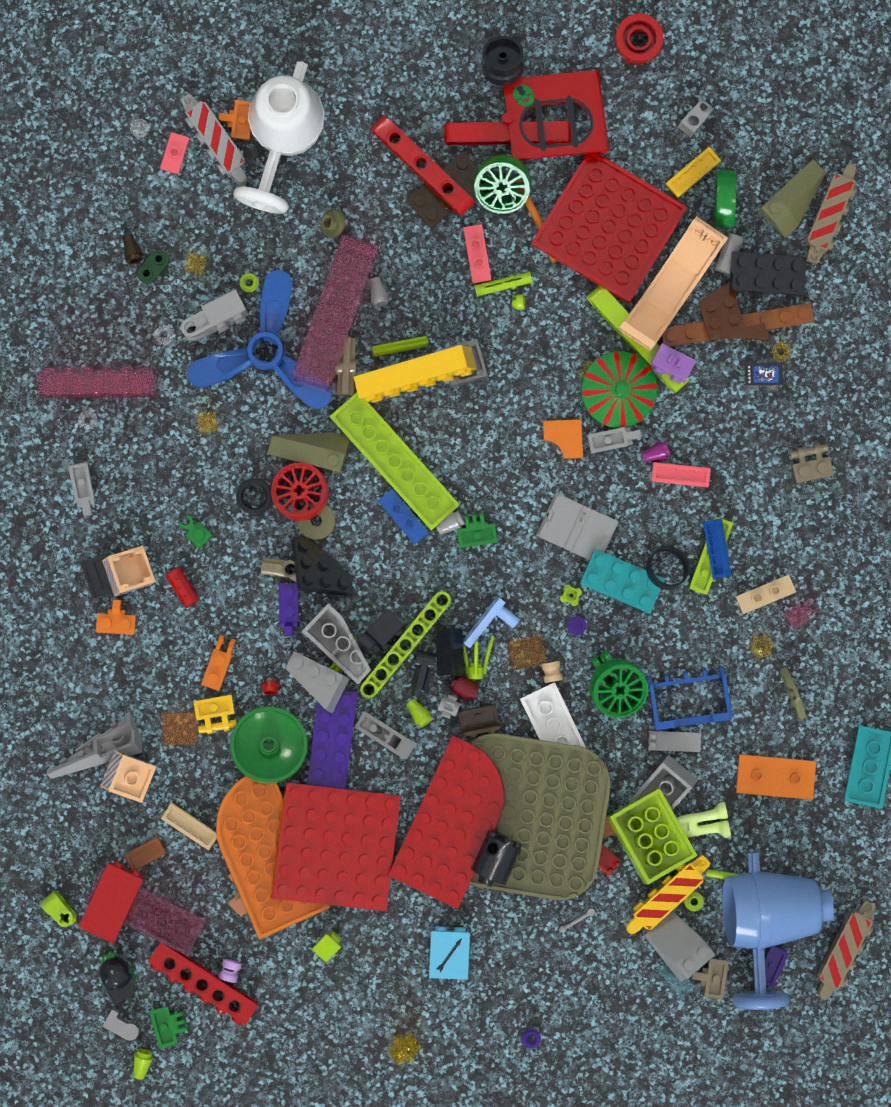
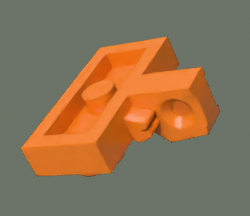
(238, 120)
(116, 621)

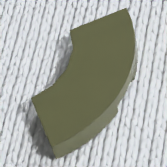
(793, 693)

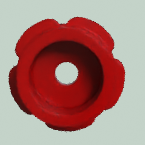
(270, 687)

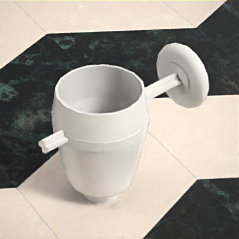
(286, 121)

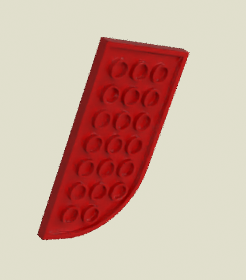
(451, 824)

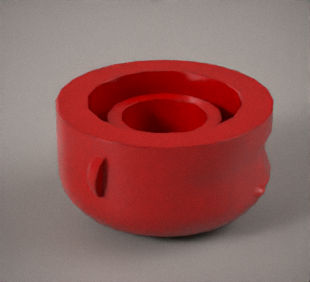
(643, 24)

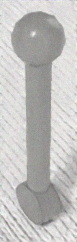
(590, 912)

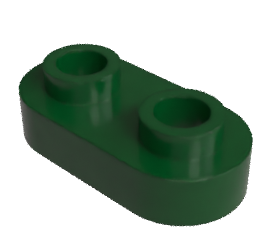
(154, 267)

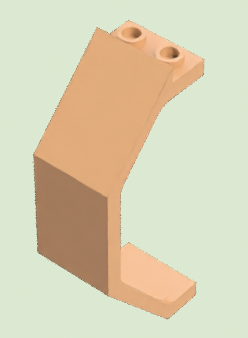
(673, 284)

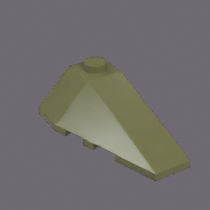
(791, 202)
(317, 449)

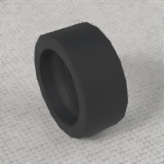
(254, 482)

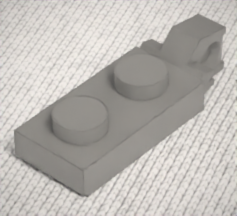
(612, 439)
(82, 487)

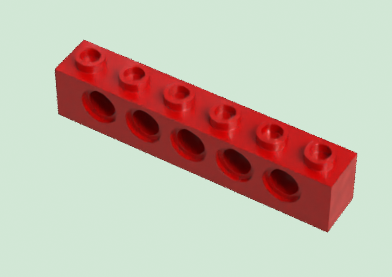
(247, 1004)

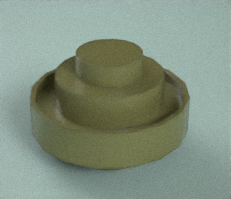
(332, 223)

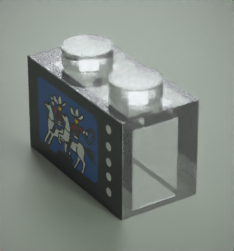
(762, 375)

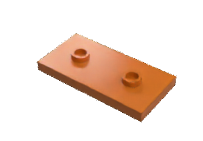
(775, 777)

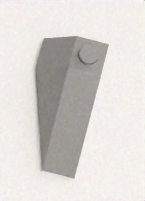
(334, 638)

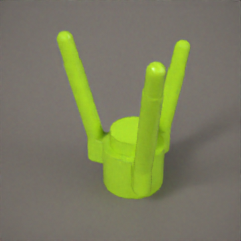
(476, 670)

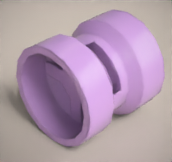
(227, 972)

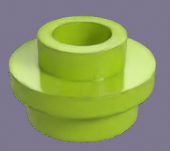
(249, 276)
(687, 901)

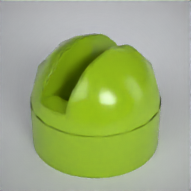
(518, 302)

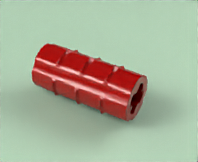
(182, 587)

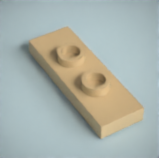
(765, 594)
(189, 826)

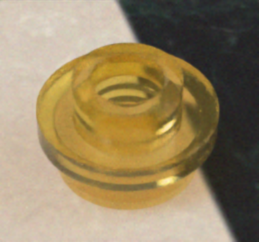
(781, 345)

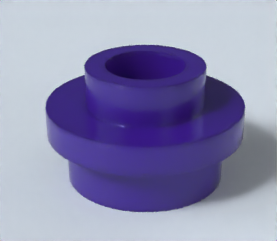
(533, 1044)

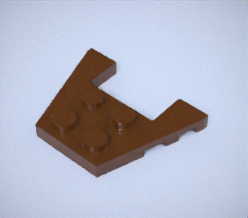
(724, 319)

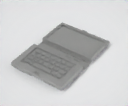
(576, 527)

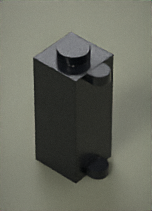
(449, 651)

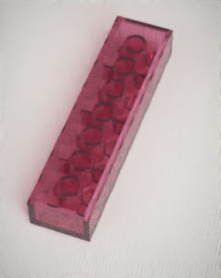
(336, 313)

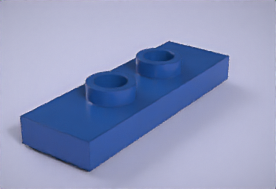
(403, 516)
(717, 548)

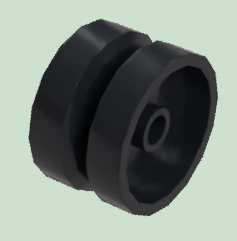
(503, 60)

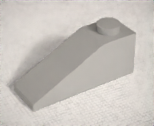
(385, 735)

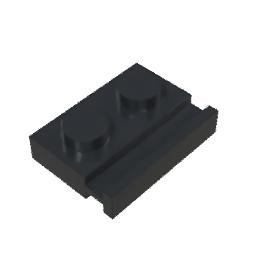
(96, 576)

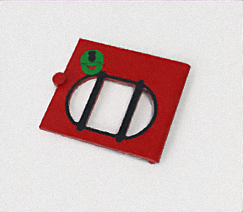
(567, 88)

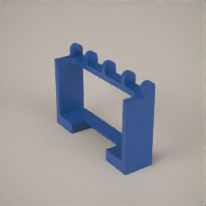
(727, 715)

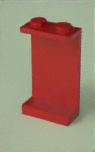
(111, 901)

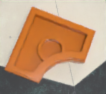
(566, 435)

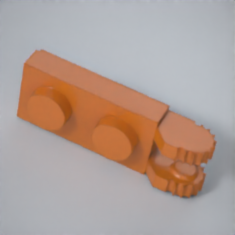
(218, 665)

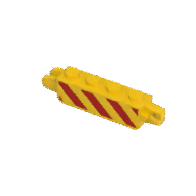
(668, 896)

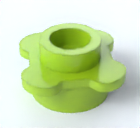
(569, 590)

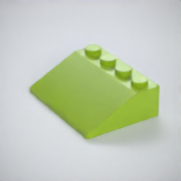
(651, 836)

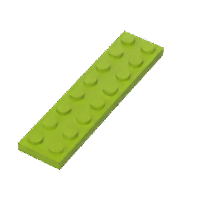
(394, 461)

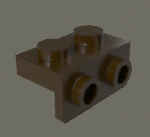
(479, 720)

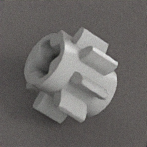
(448, 706)

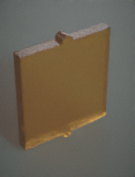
(527, 652)
(179, 729)

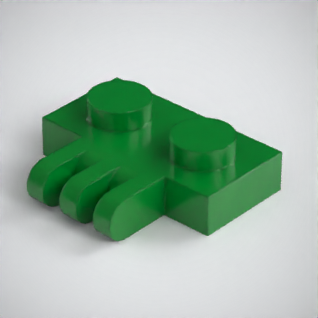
(476, 532)
(167, 1026)

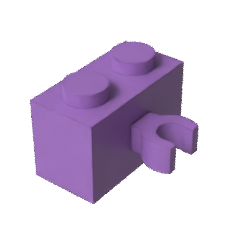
(672, 363)

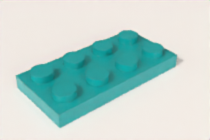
(620, 581)
(869, 767)

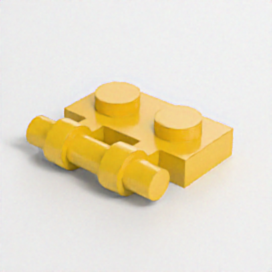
(215, 707)

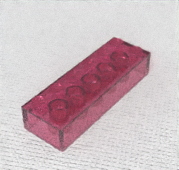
(97, 383)
(161, 919)

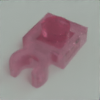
(799, 615)

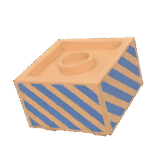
(128, 571)
(128, 776)

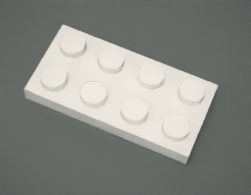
(551, 717)

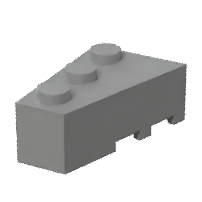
(318, 680)

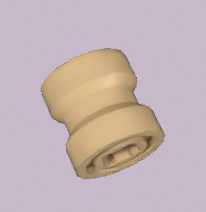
(552, 671)

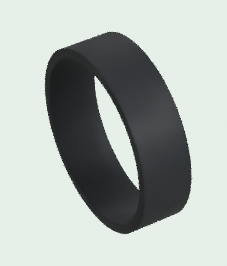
(680, 555)

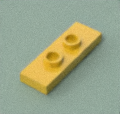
(693, 172)

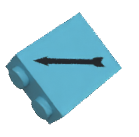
(449, 953)

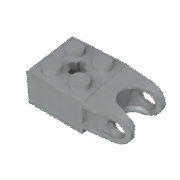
(215, 316)

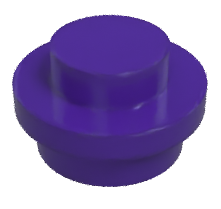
(576, 625)

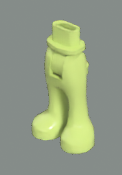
(690, 822)

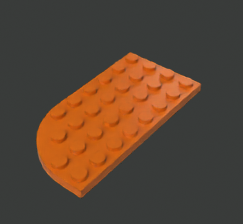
(248, 841)

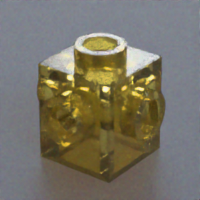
(404, 1048)

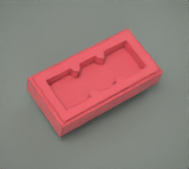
(174, 153)

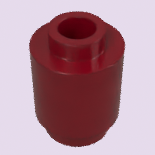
(464, 688)

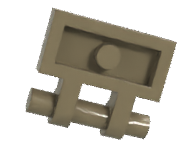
(813, 469)

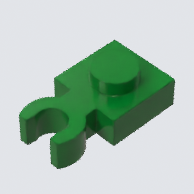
(197, 533)

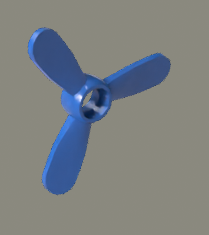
(227, 364)

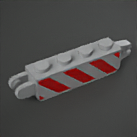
(215, 137)

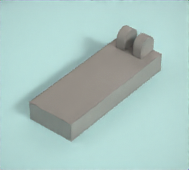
(674, 741)

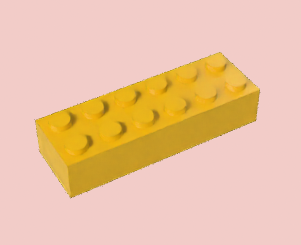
(414, 373)

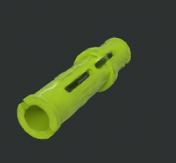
(504, 283)

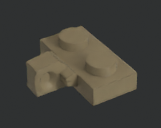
(713, 978)

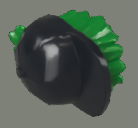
(117, 977)

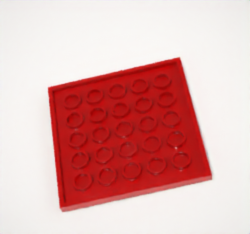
(609, 226)
(335, 846)

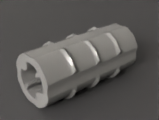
(732, 244)

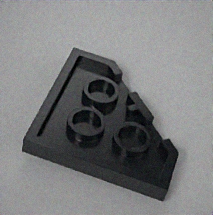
(317, 570)

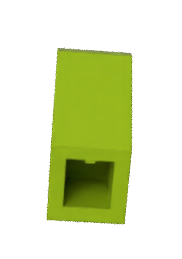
(328, 945)

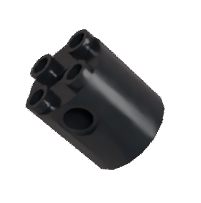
(495, 858)

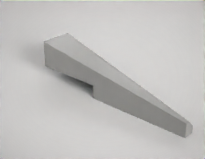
(99, 749)

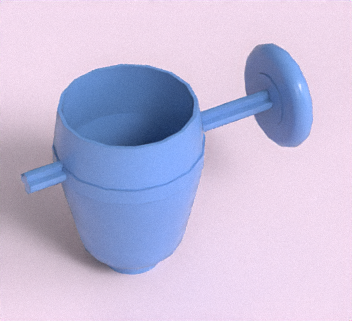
(767, 912)

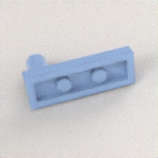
(494, 609)

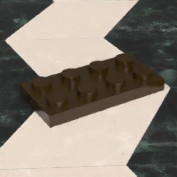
(430, 205)

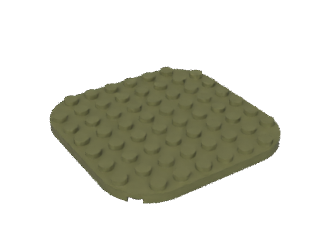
(553, 808)

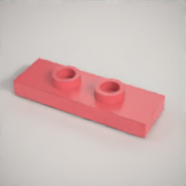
(477, 254)
(680, 474)

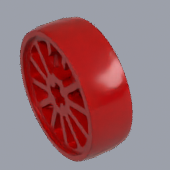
(306, 513)

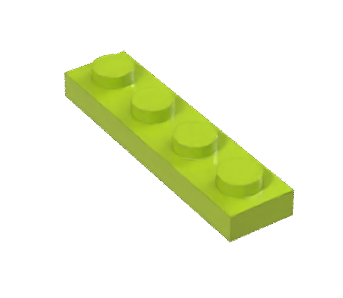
(703, 576)

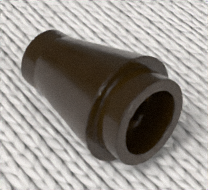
(131, 250)

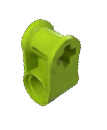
(57, 907)

